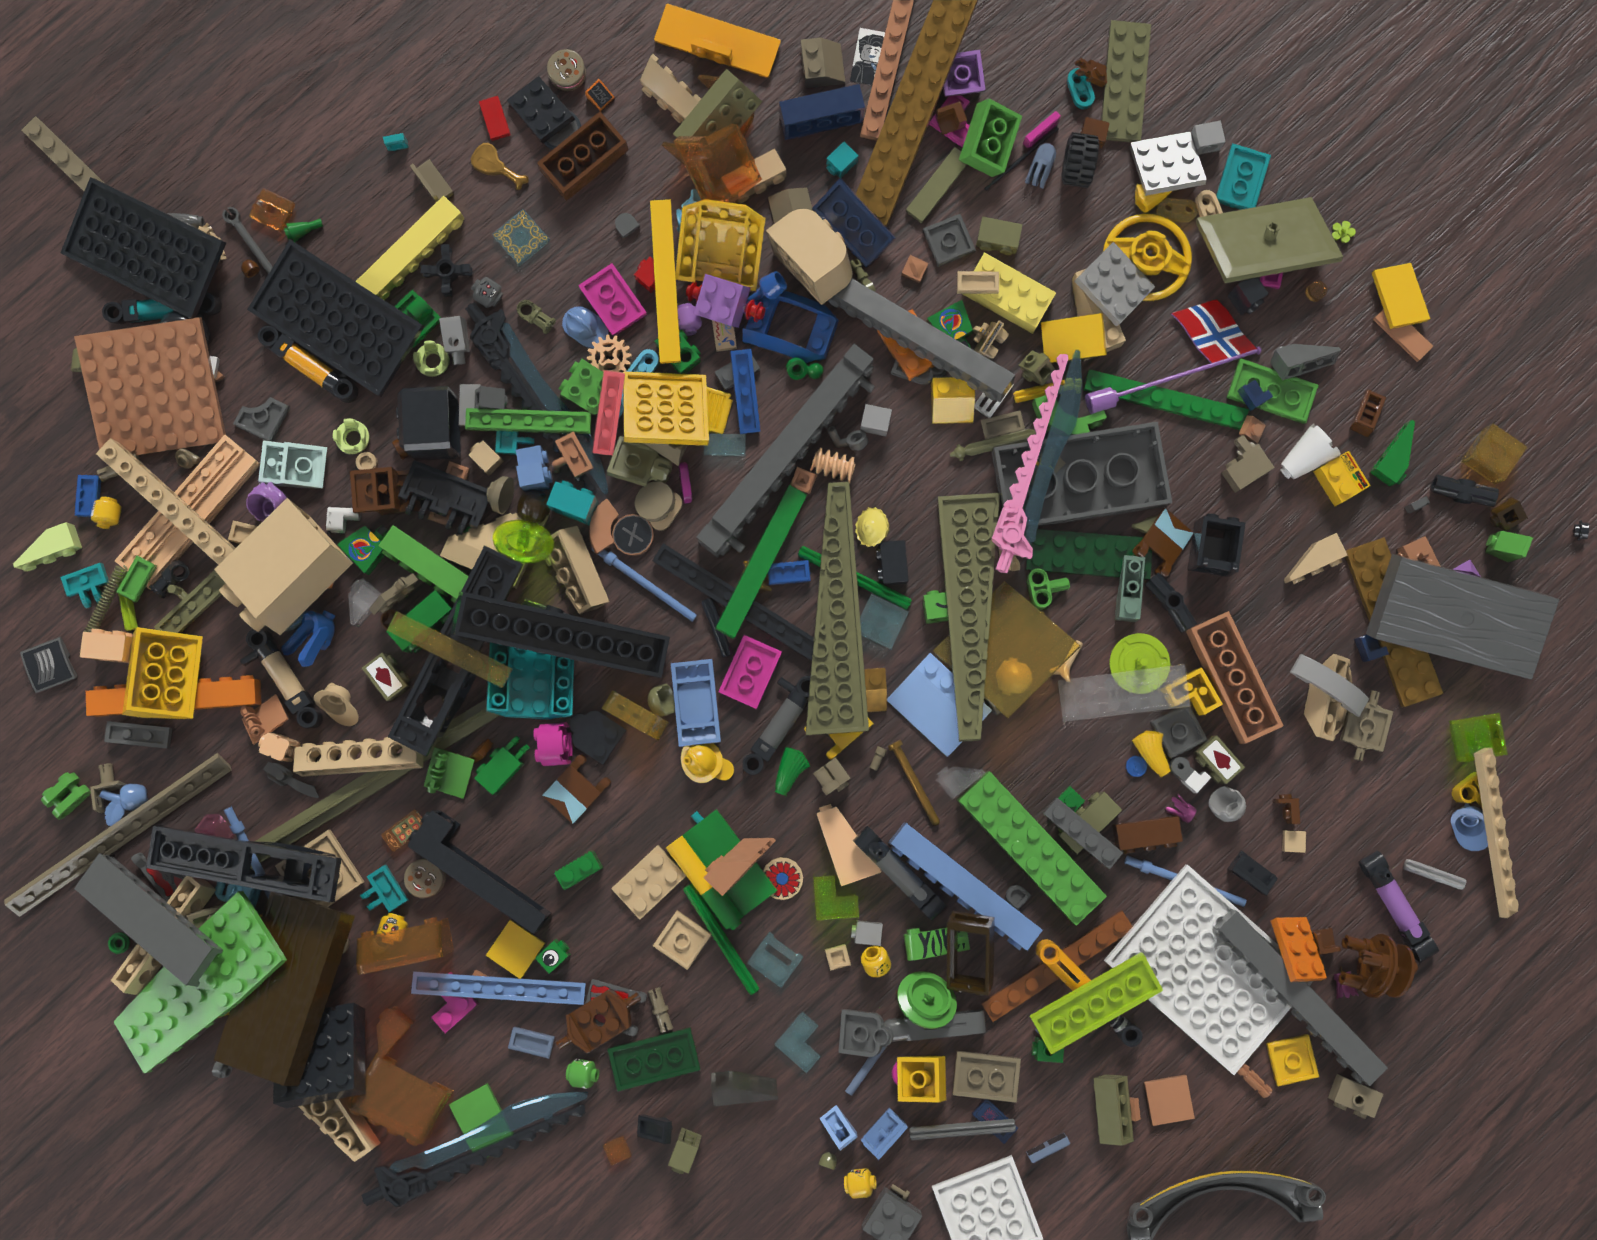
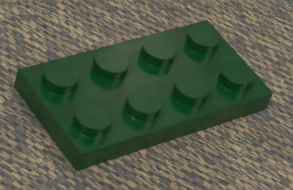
(654, 1059)

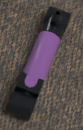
(1410, 928)

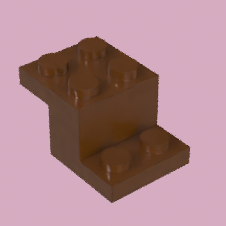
(379, 491)

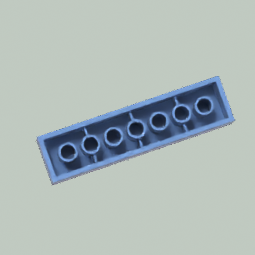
(969, 889)

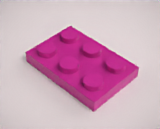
(612, 300)
(750, 672)

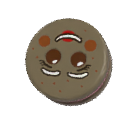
(566, 70)
(424, 879)

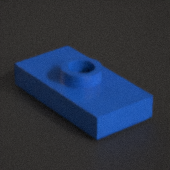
(87, 492)
(789, 572)

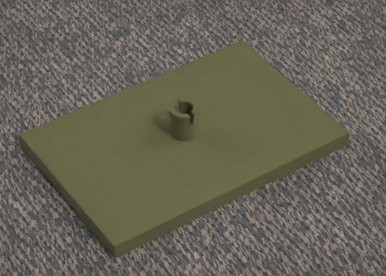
(1268, 240)

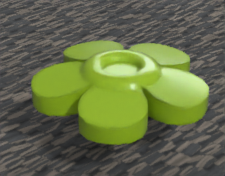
(1343, 231)

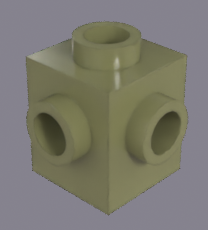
(1036, 367)

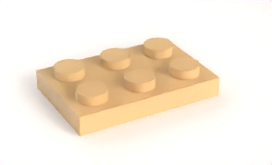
(649, 882)

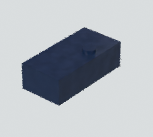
(822, 111)

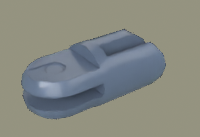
(1041, 163)

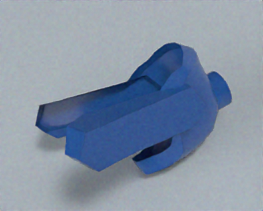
(323, 631)

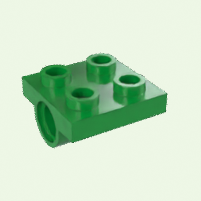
(420, 311)

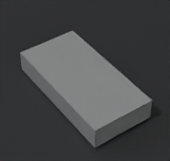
(466, 400)

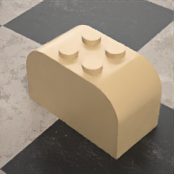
(811, 253)

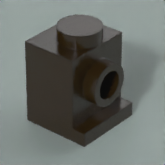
(1514, 514)

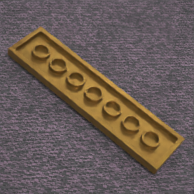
(1408, 667)

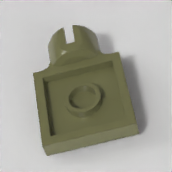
(638, 464)

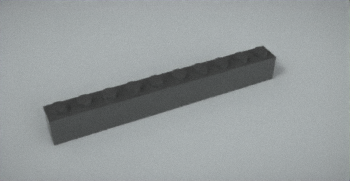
(924, 340)
(1301, 998)

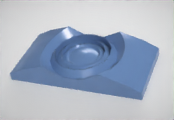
(695, 702)

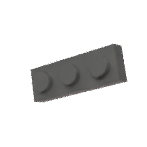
(138, 734)

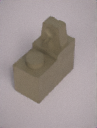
(1250, 466)

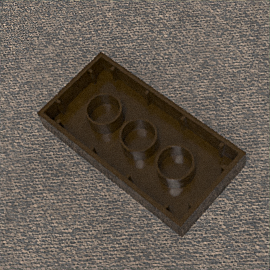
(279, 1020)

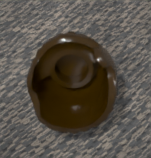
(533, 506)

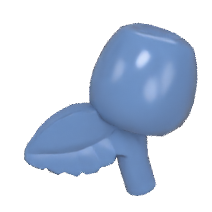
(129, 799)

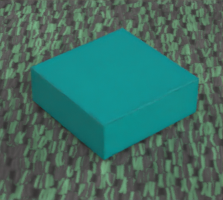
(395, 142)

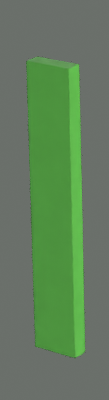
(528, 421)

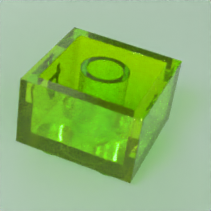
(1477, 733)

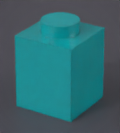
(841, 160)

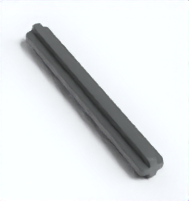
(962, 1129)

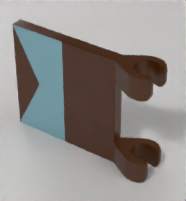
(1166, 539)
(573, 792)

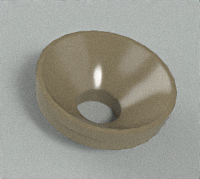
(500, 494)

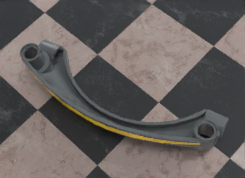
(1284, 1190)

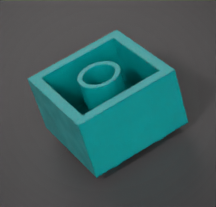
(572, 502)

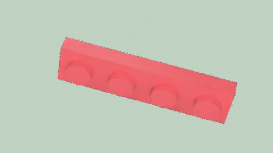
(608, 412)

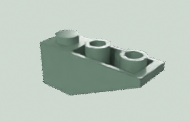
(1130, 589)

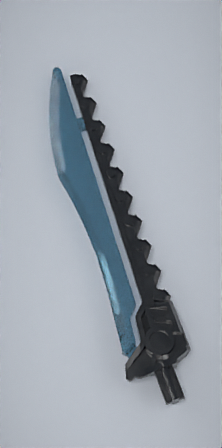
(492, 346)
(412, 1183)

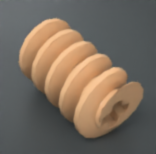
(833, 465)

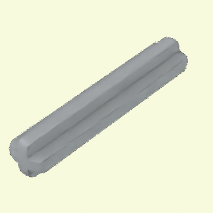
(1434, 874)

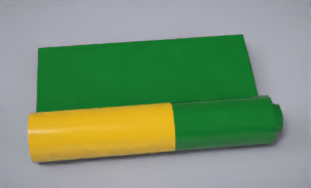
(701, 847)

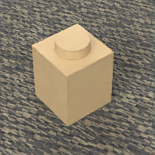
(485, 457)

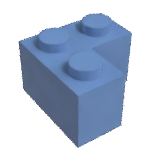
(532, 469)

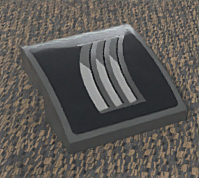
(48, 664)

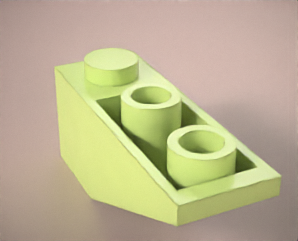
(51, 544)

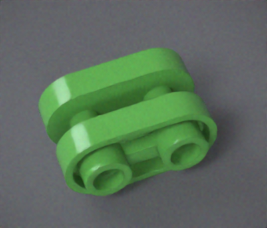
(66, 784)

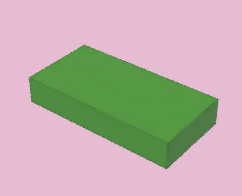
(136, 579)

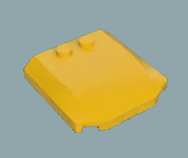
(720, 242)

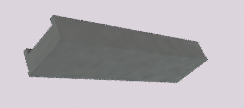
(148, 919)

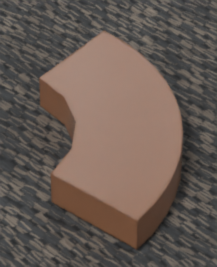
(600, 526)

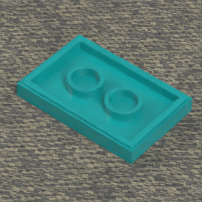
(1242, 177)

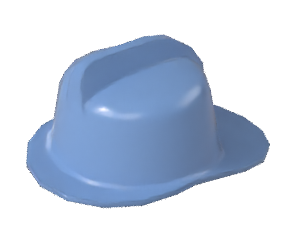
(584, 326)
(1470, 828)

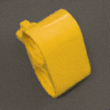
(1471, 784)

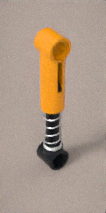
(1076, 979)

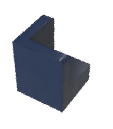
(1253, 395)
(1369, 648)

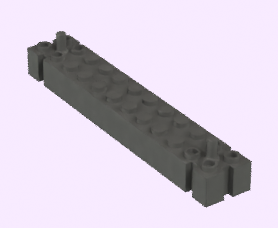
(782, 455)

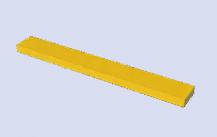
(665, 281)

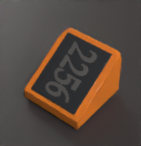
(599, 95)

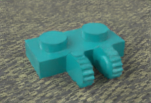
(508, 442)
(85, 580)
(387, 889)

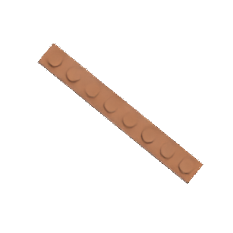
(886, 69)

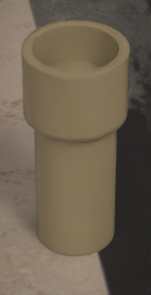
(879, 754)

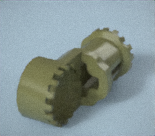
(536, 316)

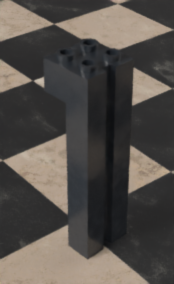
(433, 844)

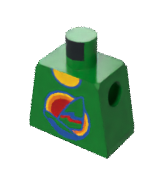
(953, 322)
(364, 547)

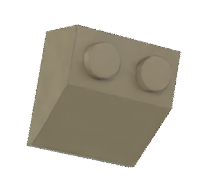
(822, 62)

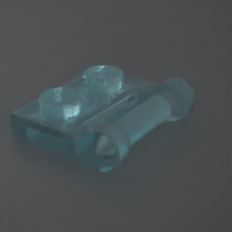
(772, 966)

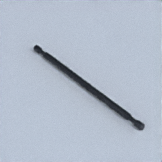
(1021, 158)

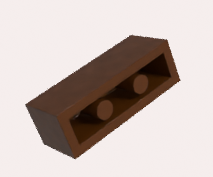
(1147, 834)

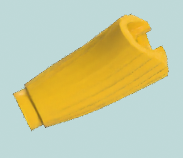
(1146, 203)
(1150, 747)

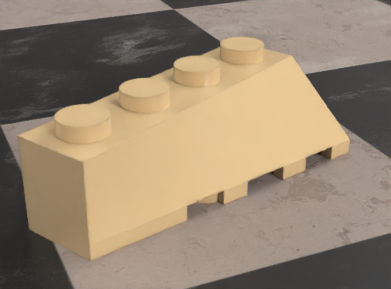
(665, 88)
(1085, 306)
(576, 570)

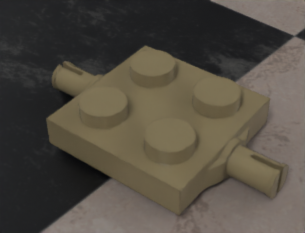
(395, 593)
(1368, 729)

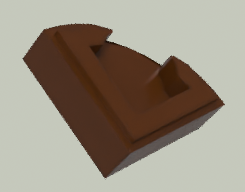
(481, 751)

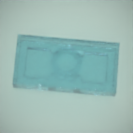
(726, 445)

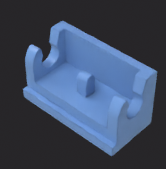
(884, 1133)

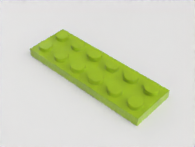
(1096, 1003)

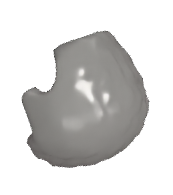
(1227, 804)

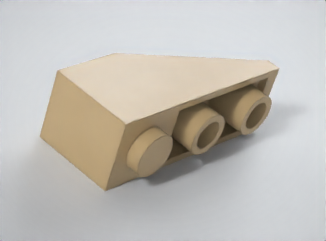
(1318, 555)

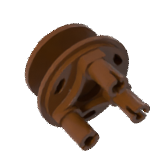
(1380, 966)

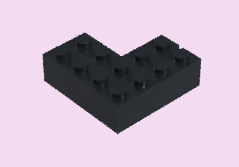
(337, 1063)

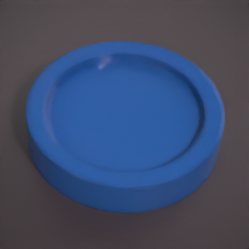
(1136, 766)

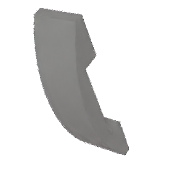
(1331, 683)

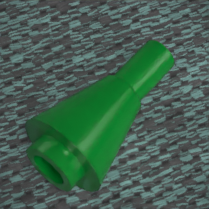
(298, 230)

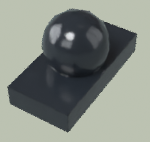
(654, 1129)

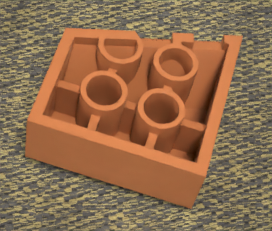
(728, 870)

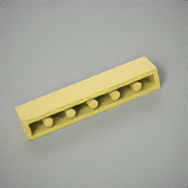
(412, 248)

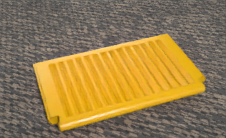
(718, 410)

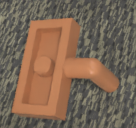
(572, 455)

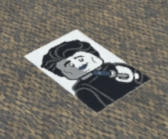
(866, 56)

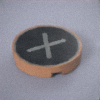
(633, 535)

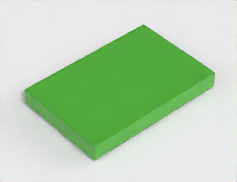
(475, 1110)

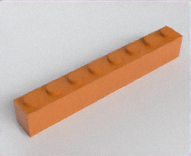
(208, 695)

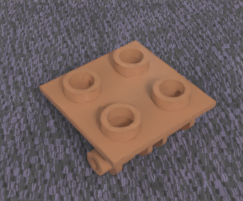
(263, 718)

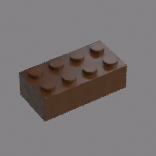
(583, 156)

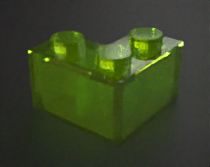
(830, 906)

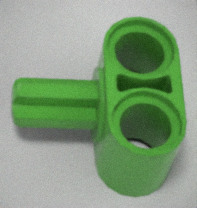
(1045, 588)

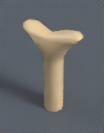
(1064, 670)

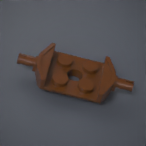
(582, 1026)

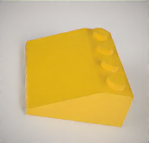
(162, 674)

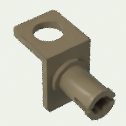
(107, 783)

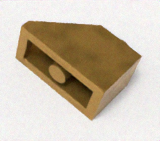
(876, 689)

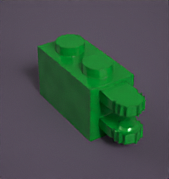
(501, 767)

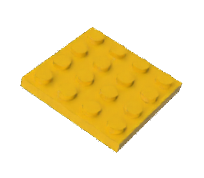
(665, 408)

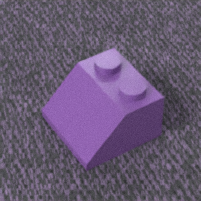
(965, 75)

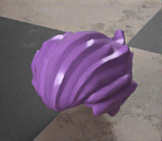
(264, 500)

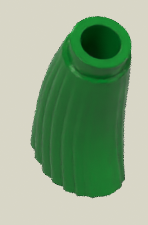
(791, 765)

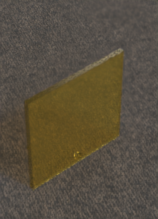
(1021, 650)

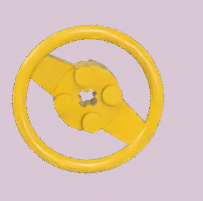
(1164, 256)

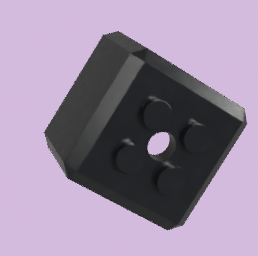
(429, 423)

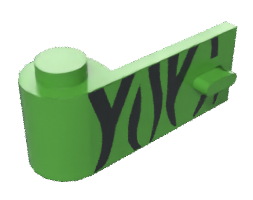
(931, 943)

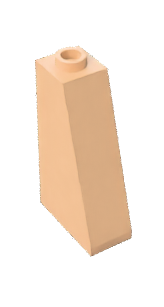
(848, 859)

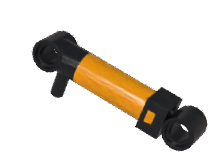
(307, 364)

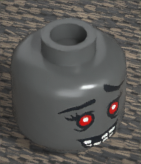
(487, 292)

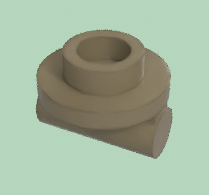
(186, 458)

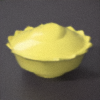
(872, 527)

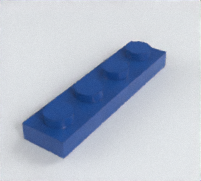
(745, 391)

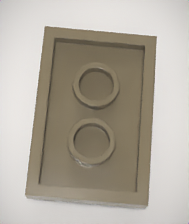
(986, 1076)

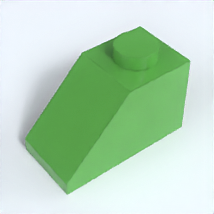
(1508, 545)

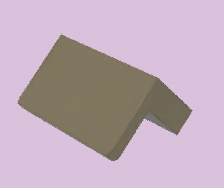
(432, 180)

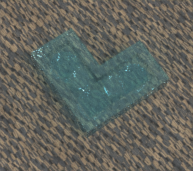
(793, 1042)

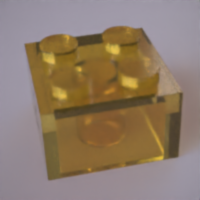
(1494, 454)

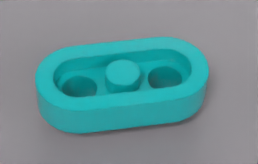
(1080, 90)

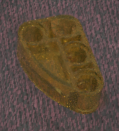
(635, 715)

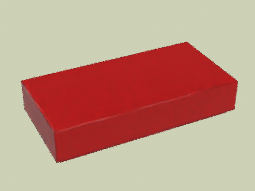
(494, 118)

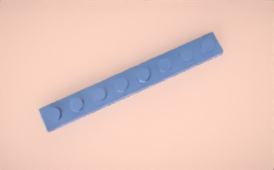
(498, 988)

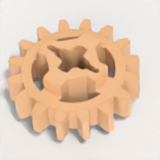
(613, 351)

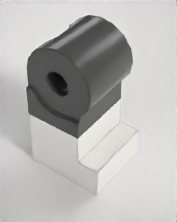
(1187, 775)

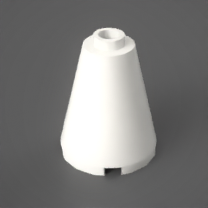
(1309, 453)

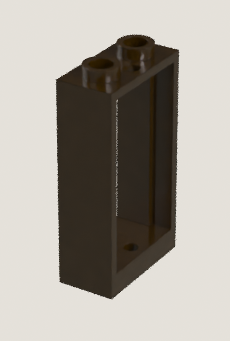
(973, 924)

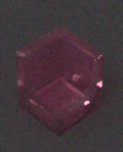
(214, 825)

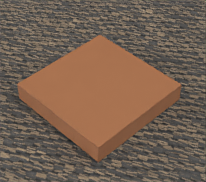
(1169, 1100)

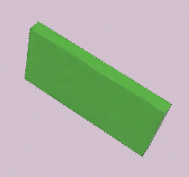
(1290, 398)

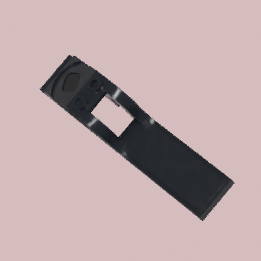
(490, 577)
(230, 863)

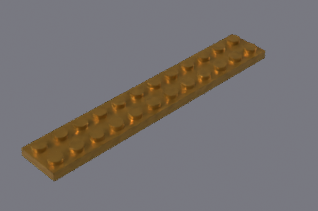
(914, 105)

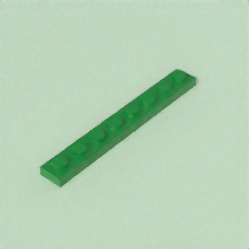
(1169, 400)

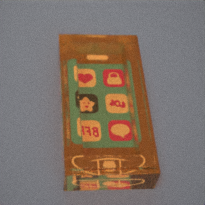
(399, 833)

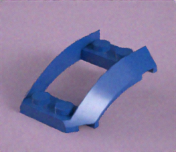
(819, 339)

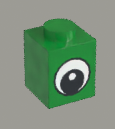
(553, 955)

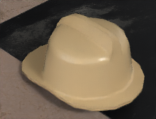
(336, 703)

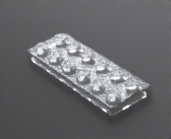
(1124, 693)

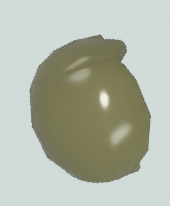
(661, 700)

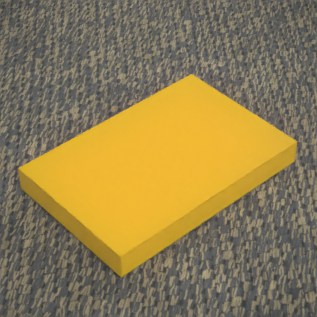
(1400, 295)
(1074, 334)

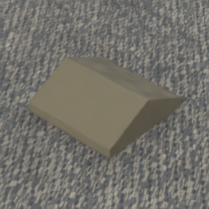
(788, 201)

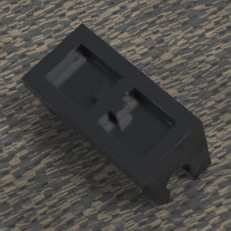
(1252, 873)

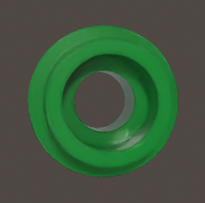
(112, 943)

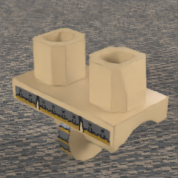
(986, 335)

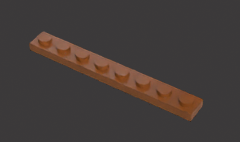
(1043, 976)

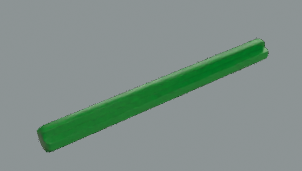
(862, 581)
(721, 939)

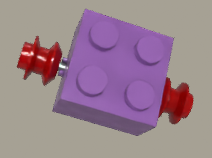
(723, 301)

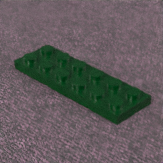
(1083, 553)

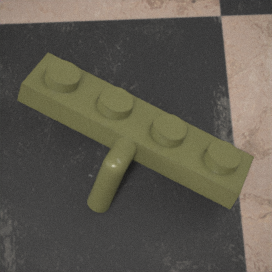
(192, 604)

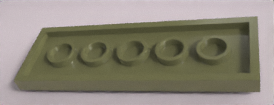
(1126, 80)

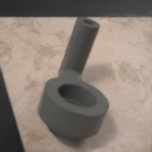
(856, 440)

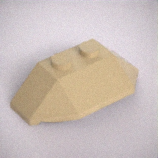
(1321, 710)

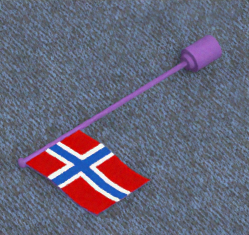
(1213, 335)

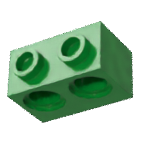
(685, 348)

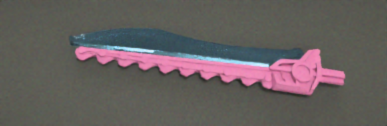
(1012, 520)

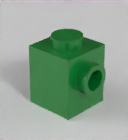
(1042, 1053)

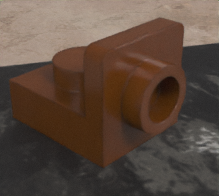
(1291, 812)

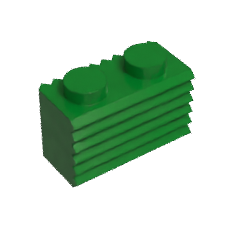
(578, 870)

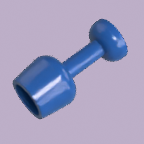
(770, 287)

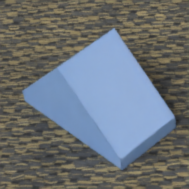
(839, 1127)

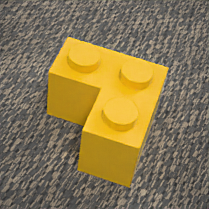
(1202, 692)

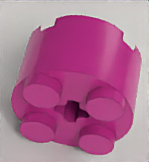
(553, 744)

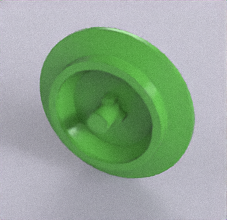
(926, 1000)

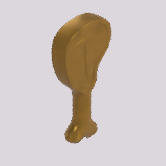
(486, 161)

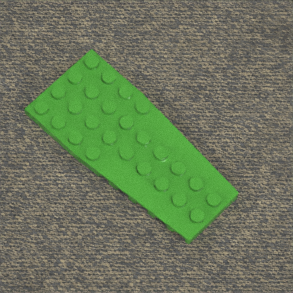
(171, 1013)

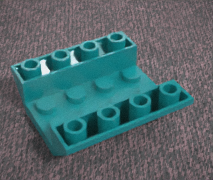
(536, 687)

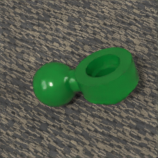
(814, 371)

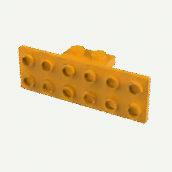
(717, 40)

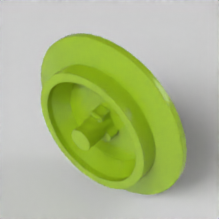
(1138, 653)

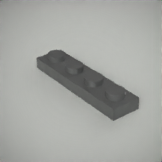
(1082, 833)

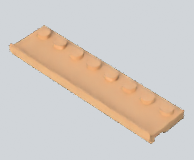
(206, 492)

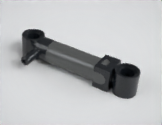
(779, 725)
(899, 873)

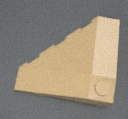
(467, 547)

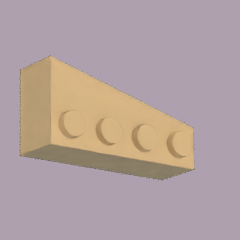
(348, 1130)

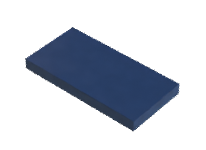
(855, 222)

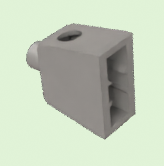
(453, 329)

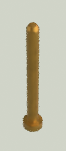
(896, 747)

